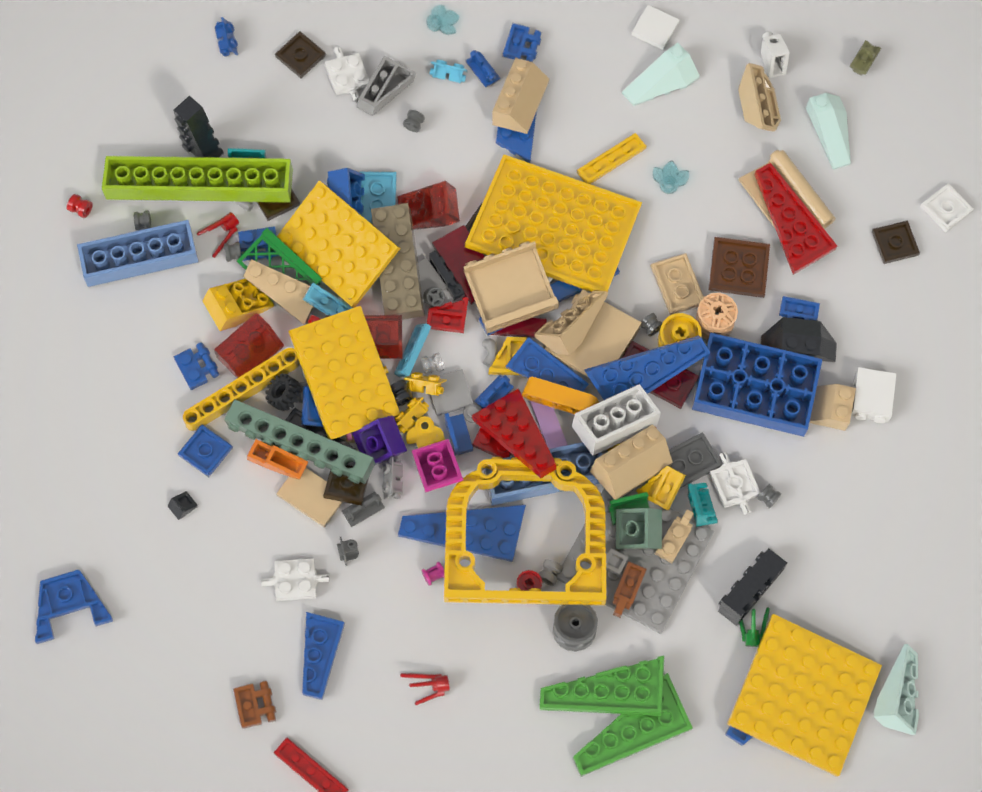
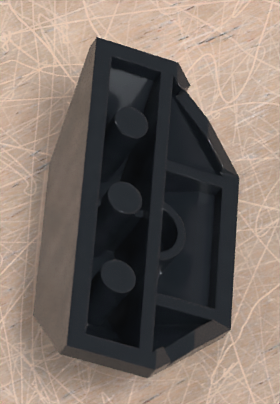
(801, 337)

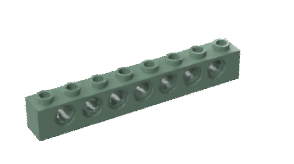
(240, 412)

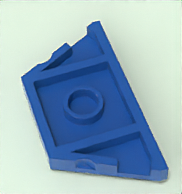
(517, 142)

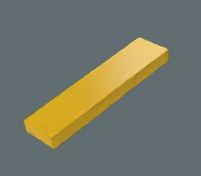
(611, 159)

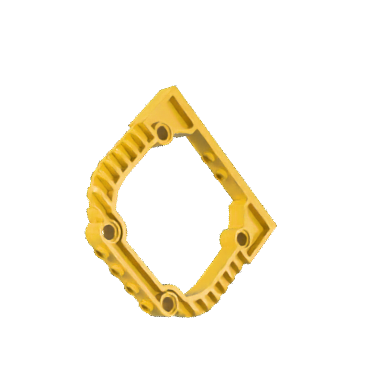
(465, 586)

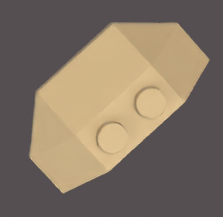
(758, 99)

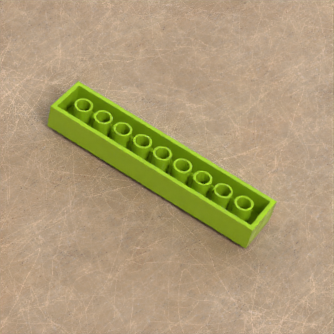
(197, 179)

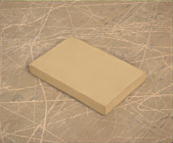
(677, 284)
(308, 498)

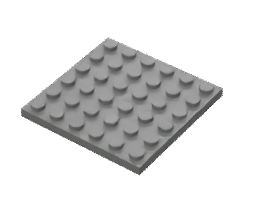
(662, 580)

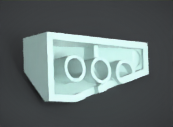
(669, 72)
(831, 126)
(897, 698)

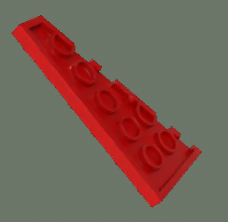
(516, 430)

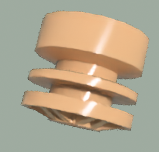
(718, 324)

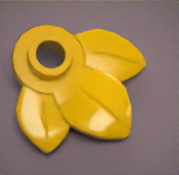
(424, 437)

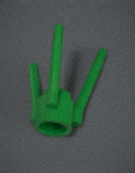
(752, 637)

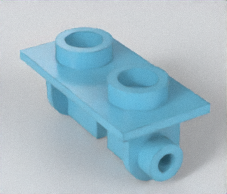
(441, 69)

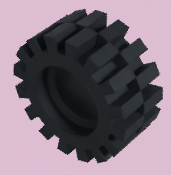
(275, 391)

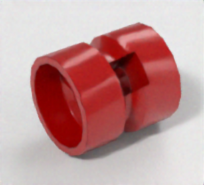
(528, 580)

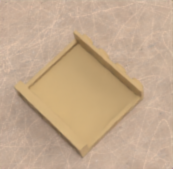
(510, 287)
(605, 340)

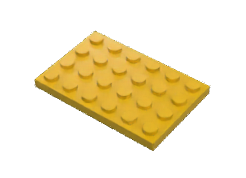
(338, 243)
(344, 372)

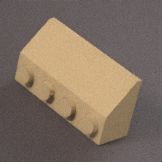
(520, 97)
(632, 462)

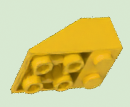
(235, 303)

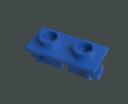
(224, 31)
(482, 68)
(496, 390)

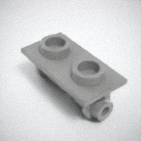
(392, 469)

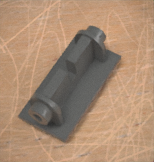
(355, 513)
(347, 550)

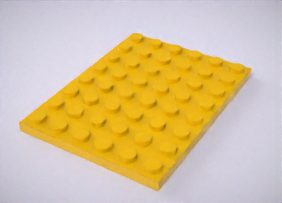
(574, 224)

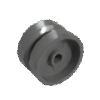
(575, 626)

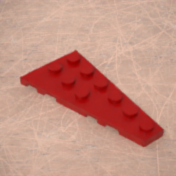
(797, 229)

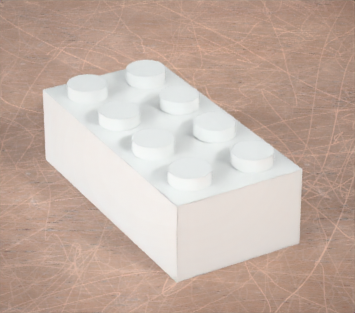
(615, 419)

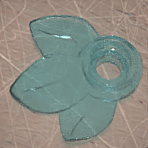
(442, 20)
(670, 175)

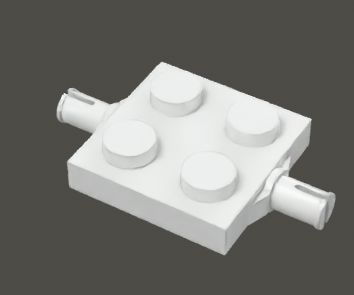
(347, 74)
(734, 483)
(295, 579)

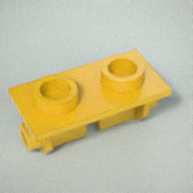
(432, 383)
(415, 408)

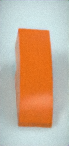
(277, 459)

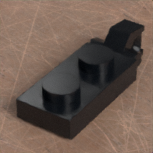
(447, 276)

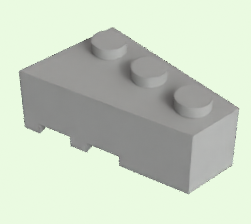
(384, 85)

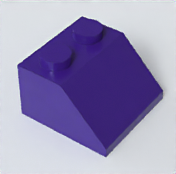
(380, 439)

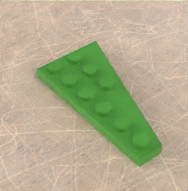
(618, 691)
(634, 733)

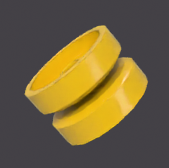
(678, 328)

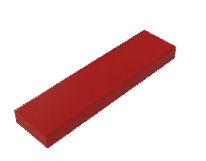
(308, 768)

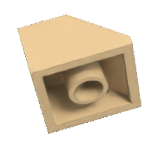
(833, 406)

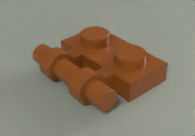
(248, 707)

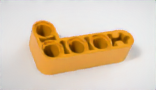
(557, 396)

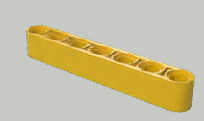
(245, 380)

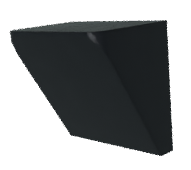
(182, 505)

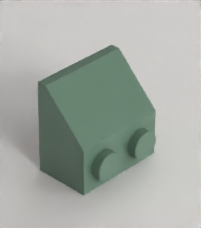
(639, 528)

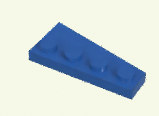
(536, 362)
(321, 646)

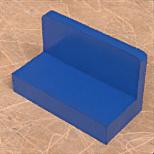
(458, 434)

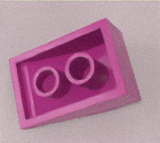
(437, 465)

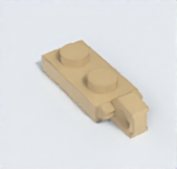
(675, 537)

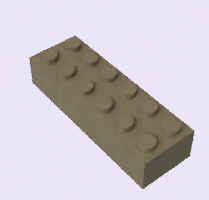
(401, 277)

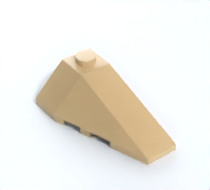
(570, 330)

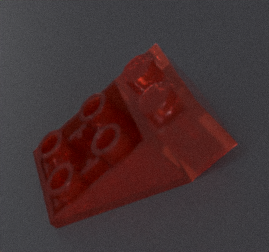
(432, 205)

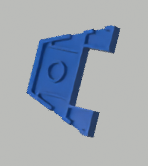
(64, 596)

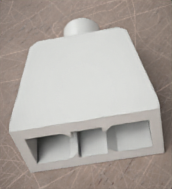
(773, 47)

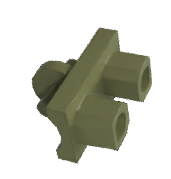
(864, 58)

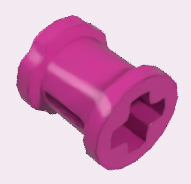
(433, 573)

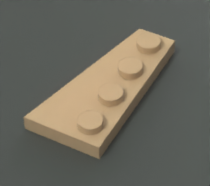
(281, 289)

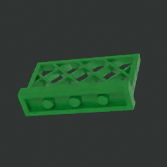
(285, 253)

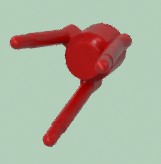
(227, 223)
(438, 682)

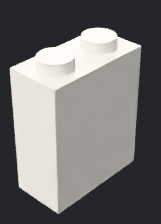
(873, 395)

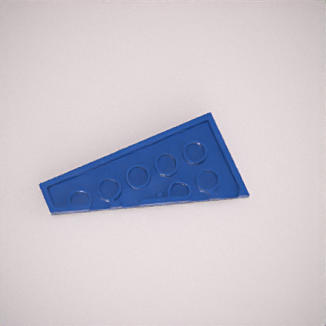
(646, 368)
(488, 530)

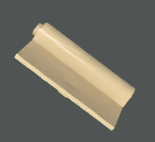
(798, 184)

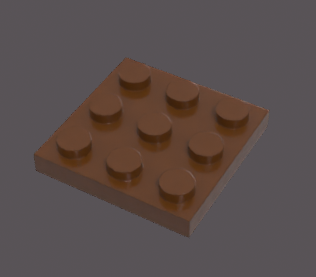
(739, 267)

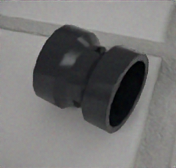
(401, 392)

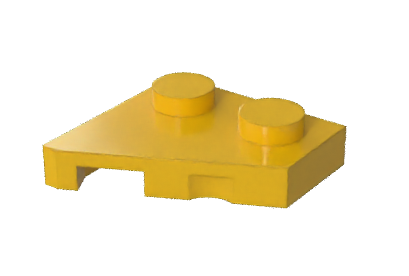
(508, 350)
(663, 487)

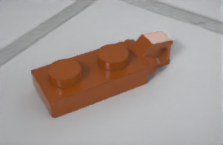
(628, 587)

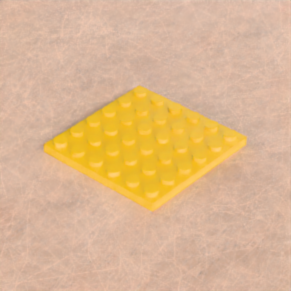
(804, 695)

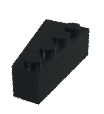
(195, 130)
(752, 586)

